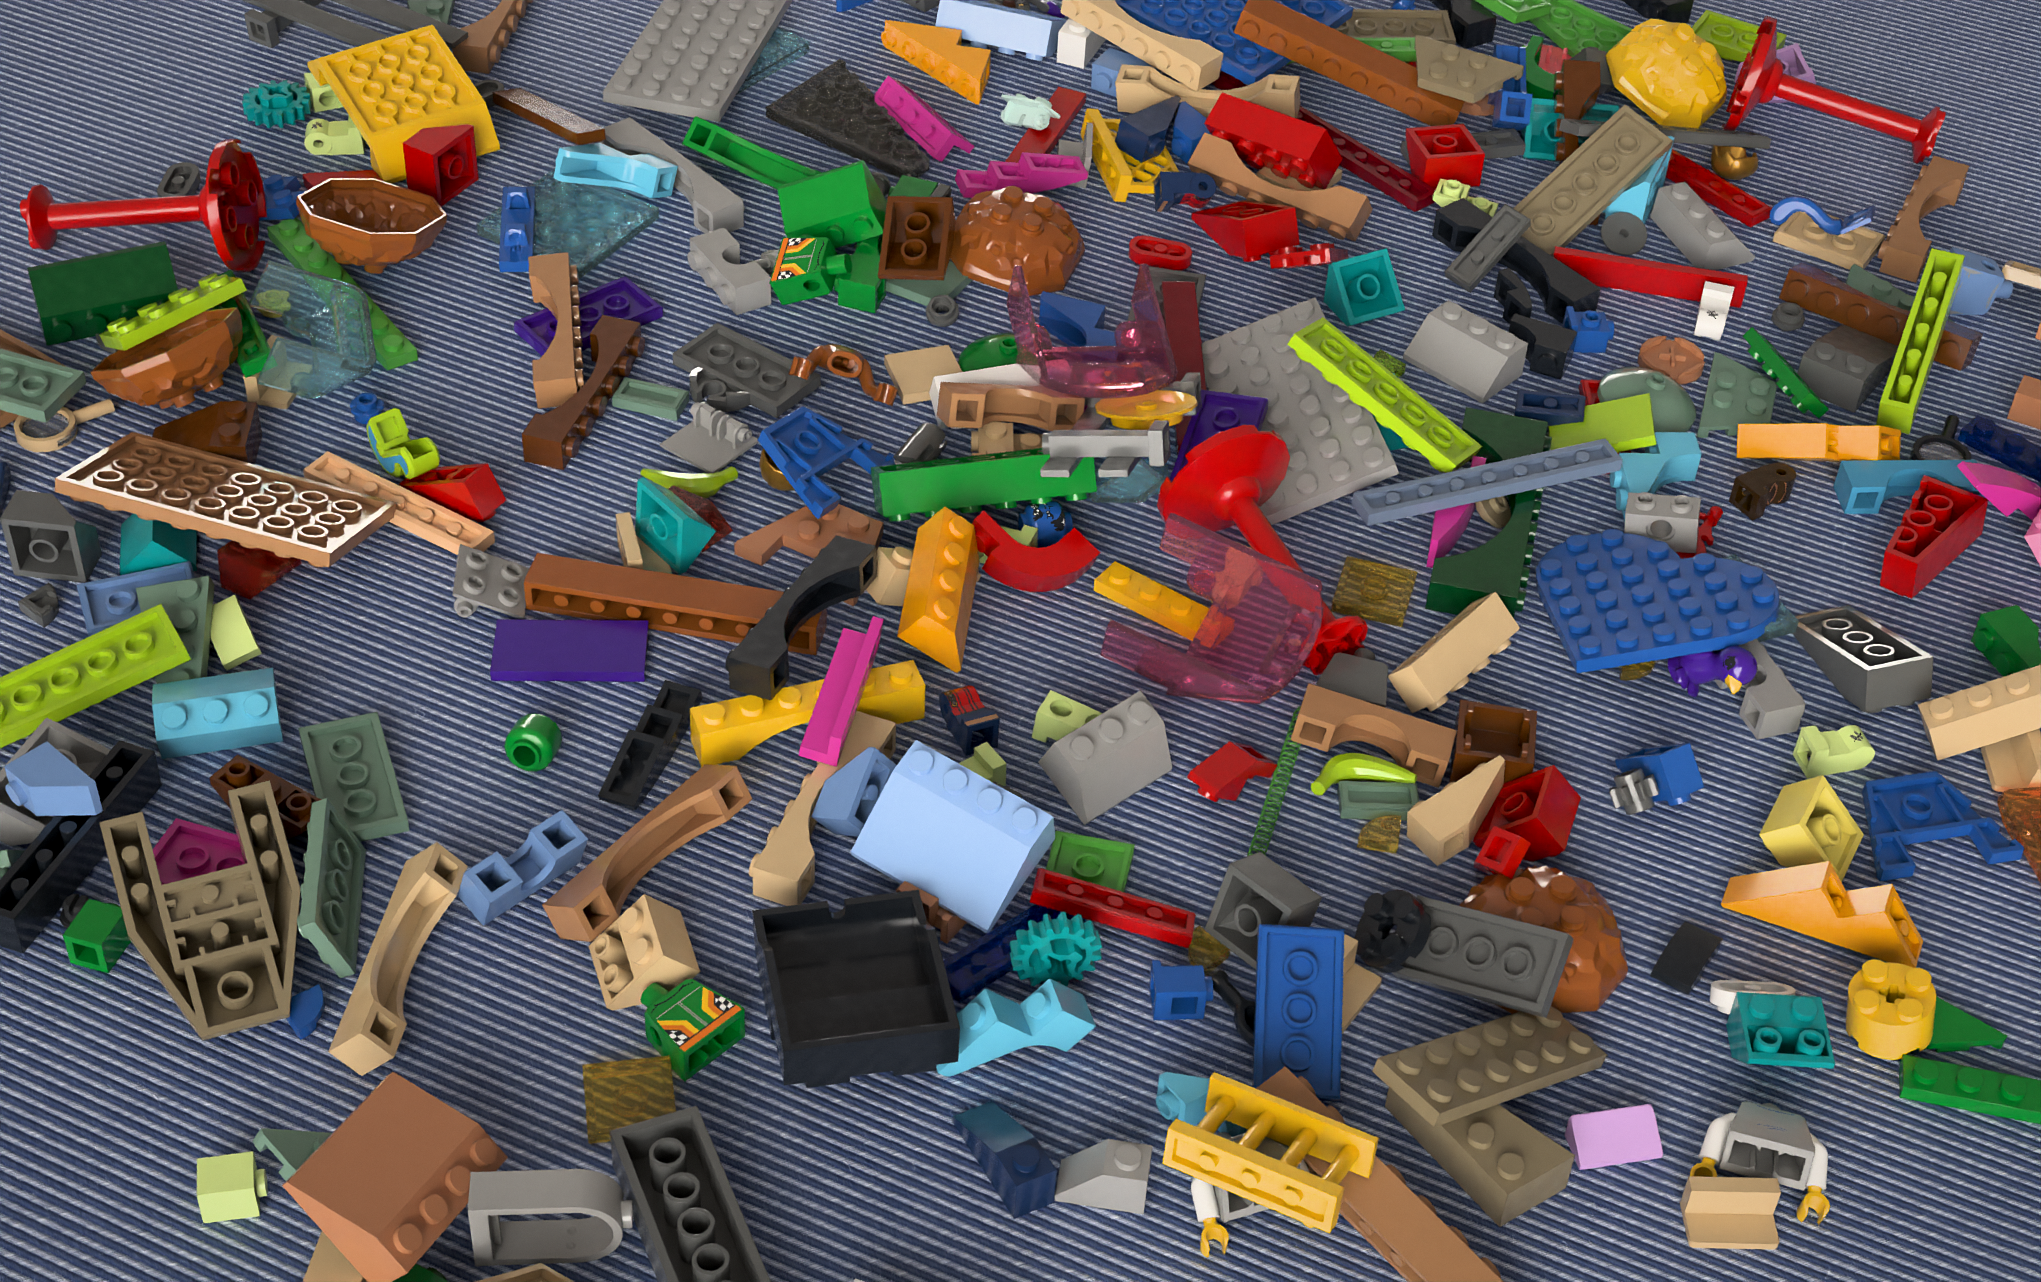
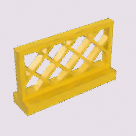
(1111, 160)

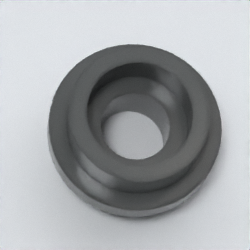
(942, 303)
(1788, 316)

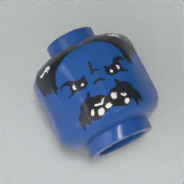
(1050, 521)

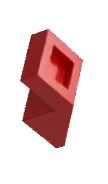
(1228, 769)
(1501, 853)

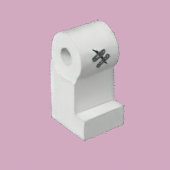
(1713, 310)

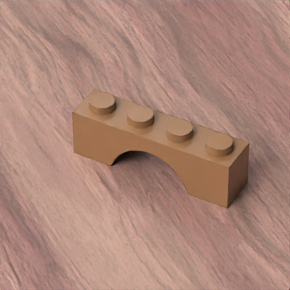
(978, 404)
(1335, 718)

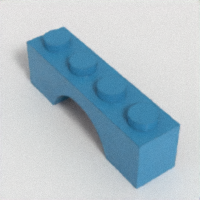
(1868, 483)

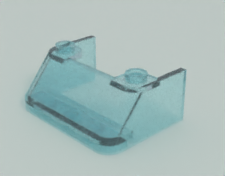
(329, 314)

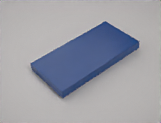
(1299, 1006)

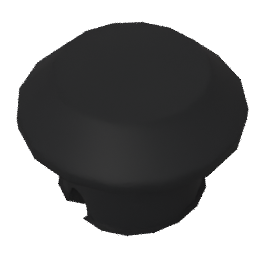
(71, 907)

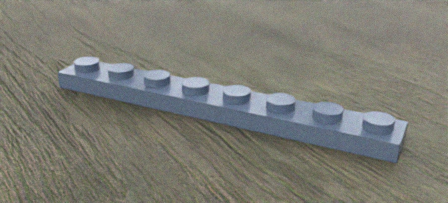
(1486, 482)

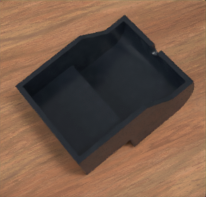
(855, 989)

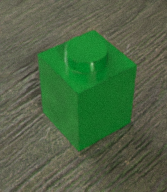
(97, 936)

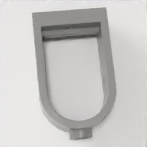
(545, 1193)

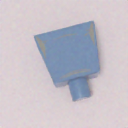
(1979, 285)

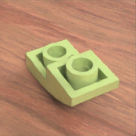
(1452, 190)
(232, 633)

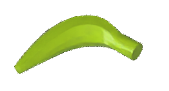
(701, 484)
(1357, 768)

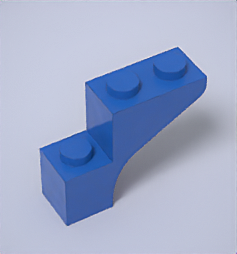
(1512, 102)
(1074, 320)

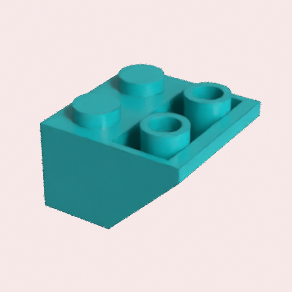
(1779, 1031)

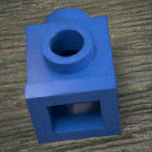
(1592, 330)
(1179, 991)

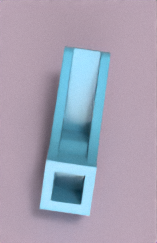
(608, 167)
(1671, 460)
(999, 1026)

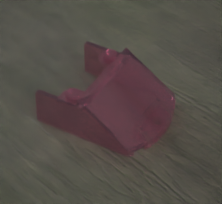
(1133, 367)
(1252, 635)

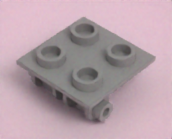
(710, 439)
(488, 583)

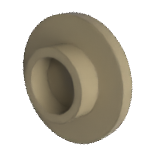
(1494, 511)

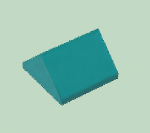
(1363, 288)
(669, 525)
(154, 545)

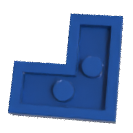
(281, 197)

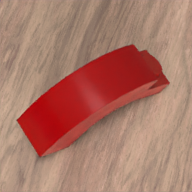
(1028, 566)

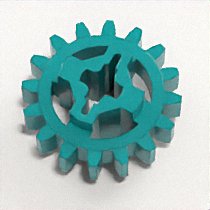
(276, 103)
(1055, 949)

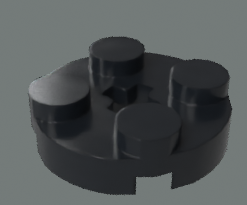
(1381, 913)

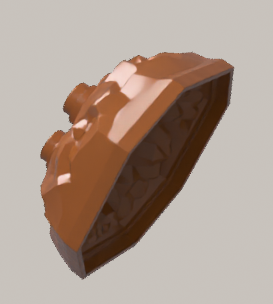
(370, 221)
(1016, 230)
(175, 362)
(1566, 905)

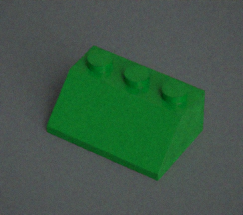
(834, 205)

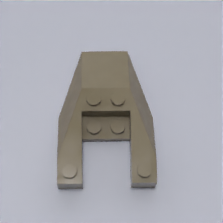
(219, 937)

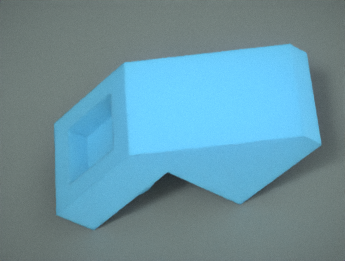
(1185, 1099)

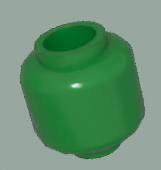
(533, 742)

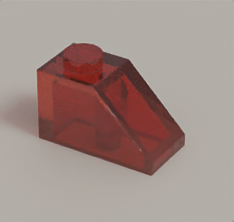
(251, 569)

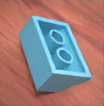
(1641, 195)
(216, 713)

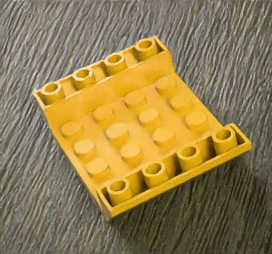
(401, 88)

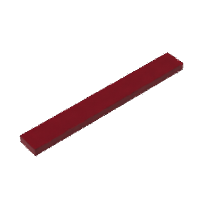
(1184, 336)

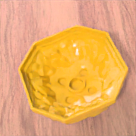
(1669, 73)

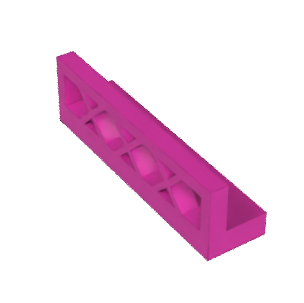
(920, 119)
(841, 694)

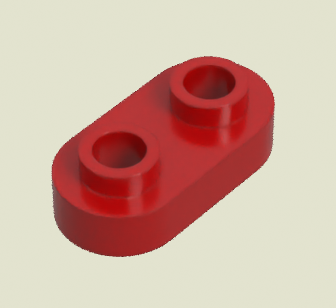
(1160, 253)

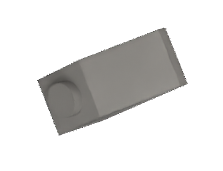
(1106, 1176)

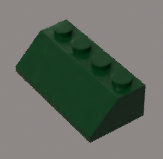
(91, 291)

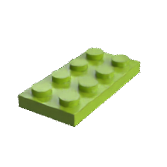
(180, 307)

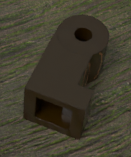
(1763, 487)

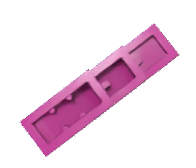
(1032, 174)
(2004, 488)
(1450, 525)

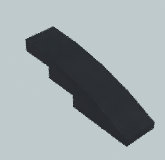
(650, 746)

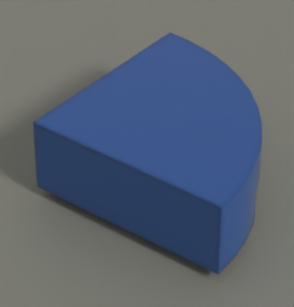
(306, 1011)

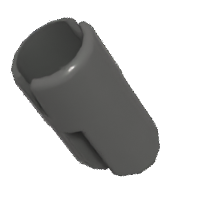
(922, 445)

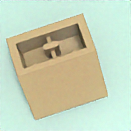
(642, 949)

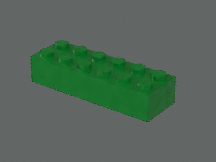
(973, 482)

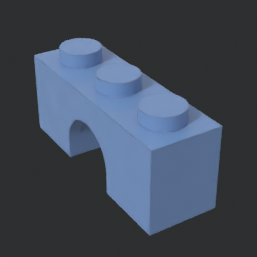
(502, 883)

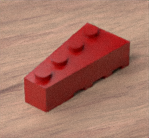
(1931, 535)

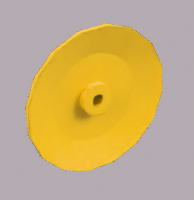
(1142, 410)

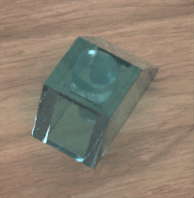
(1136, 488)

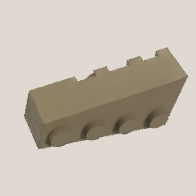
(1492, 1157)

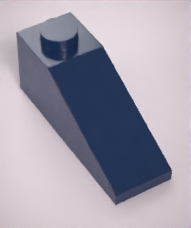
(1146, 131)
(1009, 1158)

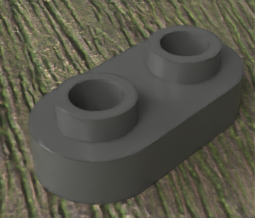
(179, 180)

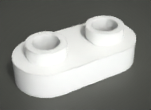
(1724, 991)

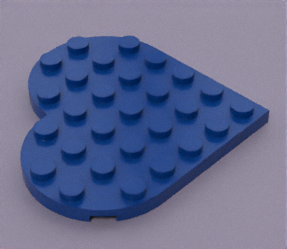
(1638, 602)

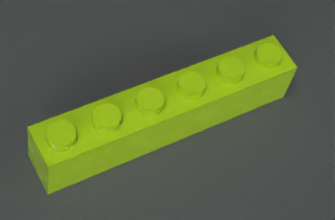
(1920, 340)

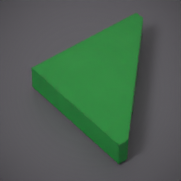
(1959, 1031)

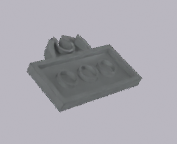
(740, 373)

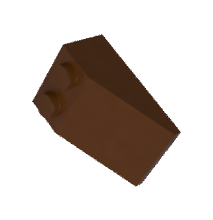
(917, 238)
(221, 429)

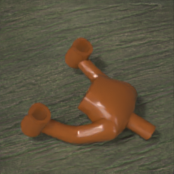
(846, 363)

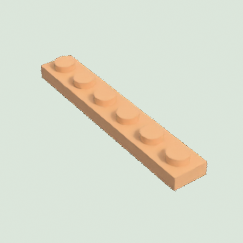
(412, 510)

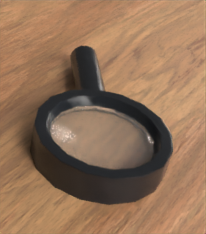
(1941, 446)

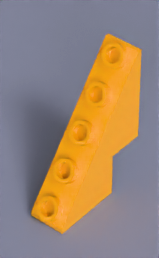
(941, 56)
(1817, 442)
(1817, 905)

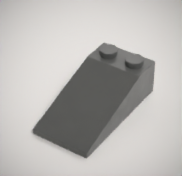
(1846, 366)
(1865, 659)

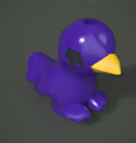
(1731, 665)

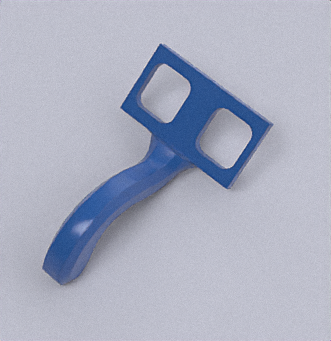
(1787, 206)

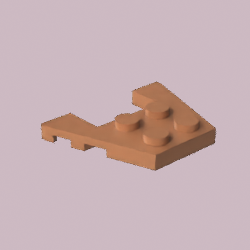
(809, 534)

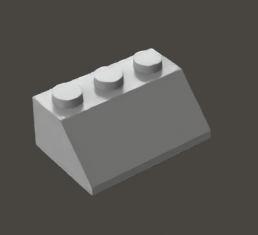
(1697, 229)
(1466, 352)
(1109, 757)
(18, 823)

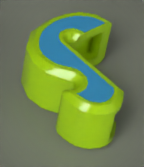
(396, 450)

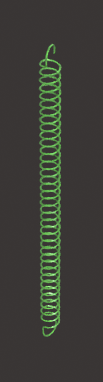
(1270, 791)

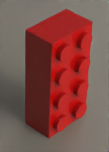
(1275, 141)

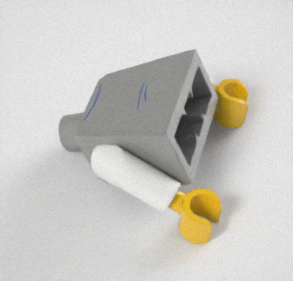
(1768, 1144)
(1218, 1203)

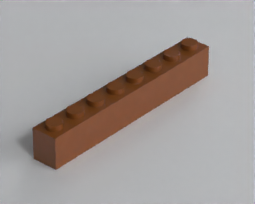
(1344, 60)
(664, 599)

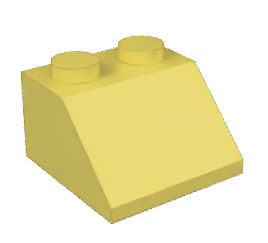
(1811, 827)

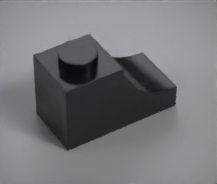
(1549, 345)

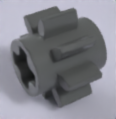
(1634, 791)

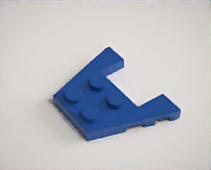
(808, 447)
(1924, 810)

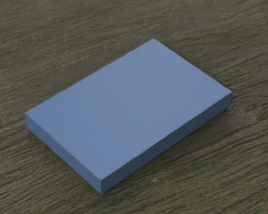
(116, 599)

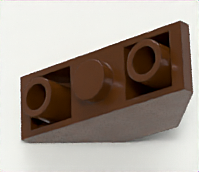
(292, 802)

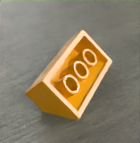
(941, 588)

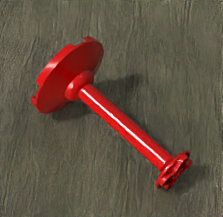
(1764, 78)
(226, 205)
(1226, 486)

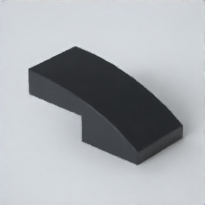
(1512, 295)
(1686, 957)

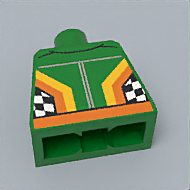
(807, 268)
(691, 1024)

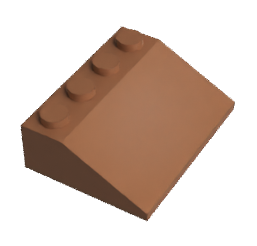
(393, 1177)

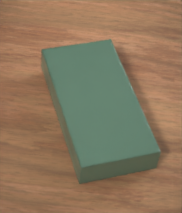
(650, 398)
(1375, 799)

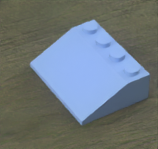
(1002, 27)
(954, 836)

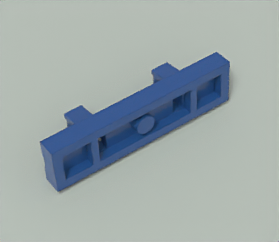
(517, 228)

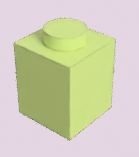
(230, 1187)

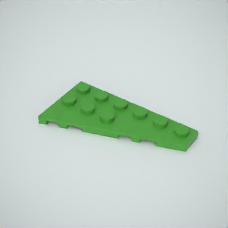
(1579, 27)

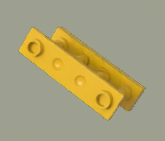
(1261, 1177)

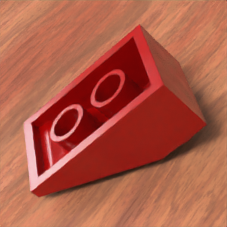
(1250, 228)

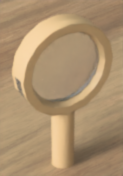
(59, 430)

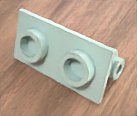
(1027, 112)

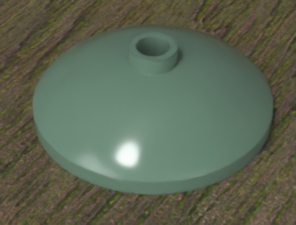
(1670, 401)

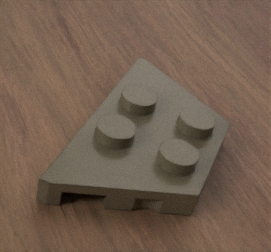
(1460, 71)

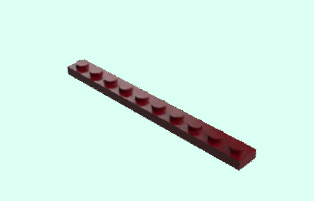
(1361, 160)

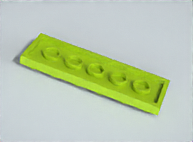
(1384, 396)
(88, 672)

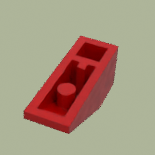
(460, 488)

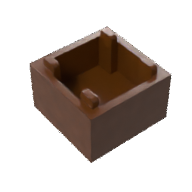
(1493, 731)

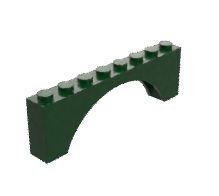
(1499, 562)

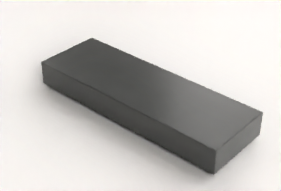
(1487, 248)

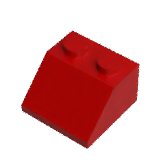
(1444, 153)
(441, 161)
(1537, 809)

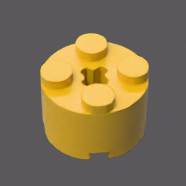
(1890, 1009)

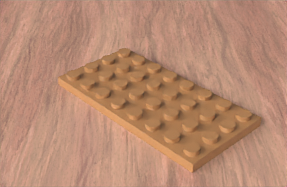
(227, 499)

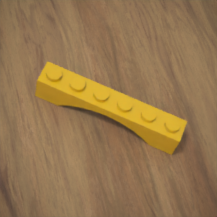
(735, 726)

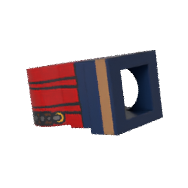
(1182, 188)
(966, 714)

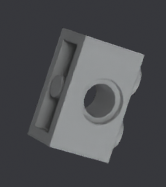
(1664, 519)

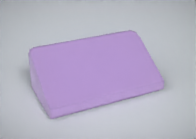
(1614, 1136)

